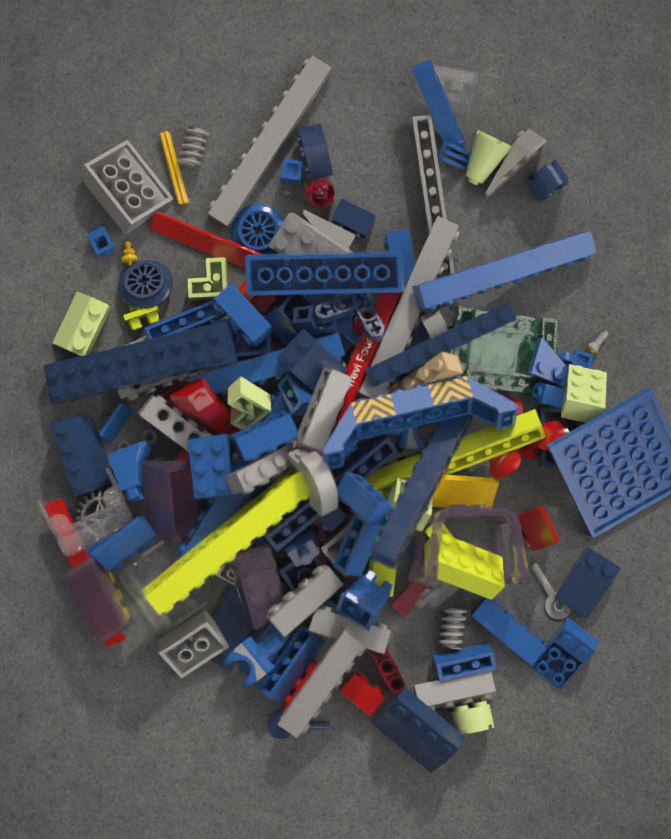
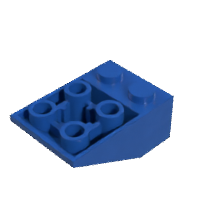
(565, 653)

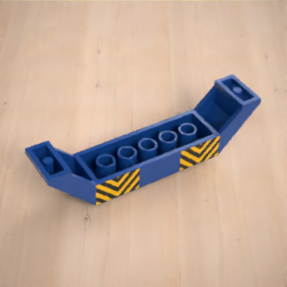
(416, 408)

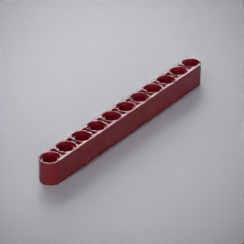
(379, 659)

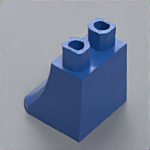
(128, 469)
(364, 600)

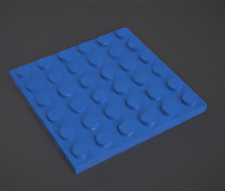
(617, 462)

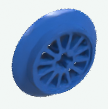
(250, 211)

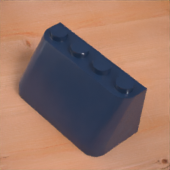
(81, 453)

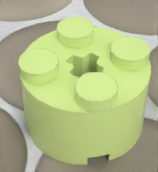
(473, 719)

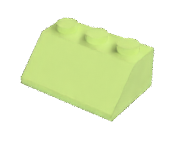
(82, 324)

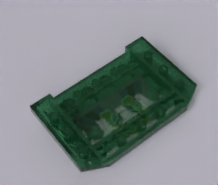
(504, 355)

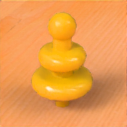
(129, 254)

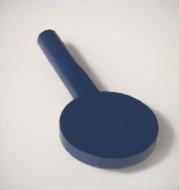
(280, 733)

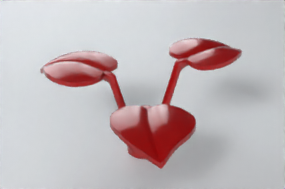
(510, 461)

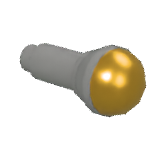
(593, 347)

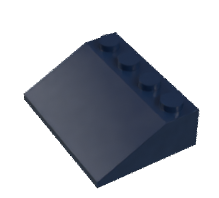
(419, 730)

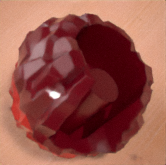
(320, 193)

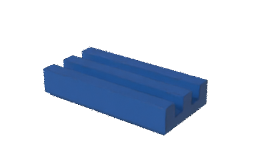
(464, 159)

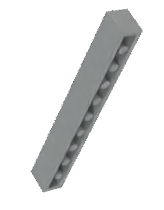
(270, 141)
(430, 181)
(407, 312)

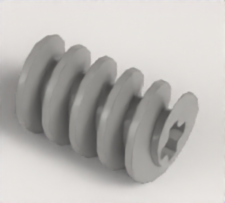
(192, 147)
(452, 628)

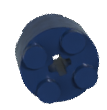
(546, 180)

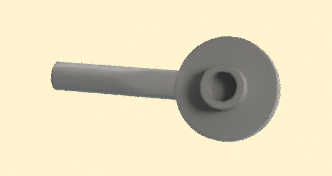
(552, 606)

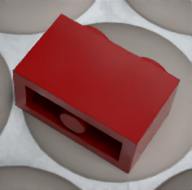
(362, 693)

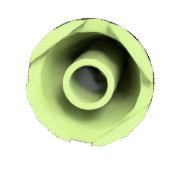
(485, 157)

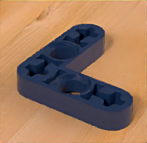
(352, 307)

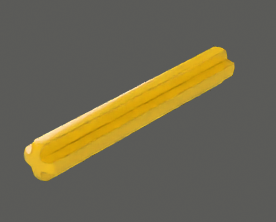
(173, 168)

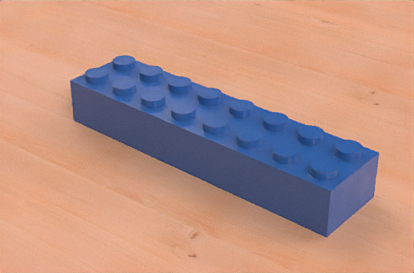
(325, 273)
(262, 368)

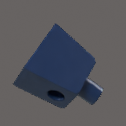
(302, 547)

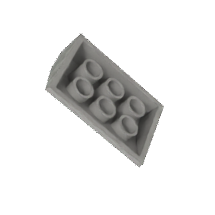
(125, 186)

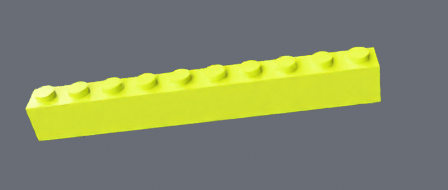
(471, 451)

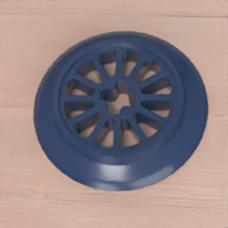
(145, 300)

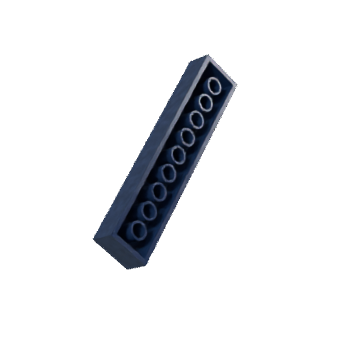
(140, 363)

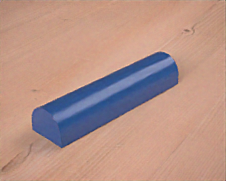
(184, 321)

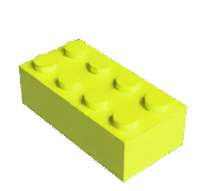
(468, 567)

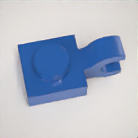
(579, 358)

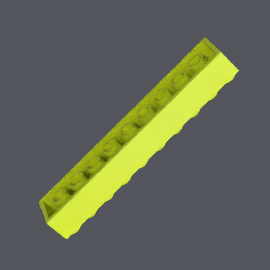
(227, 541)

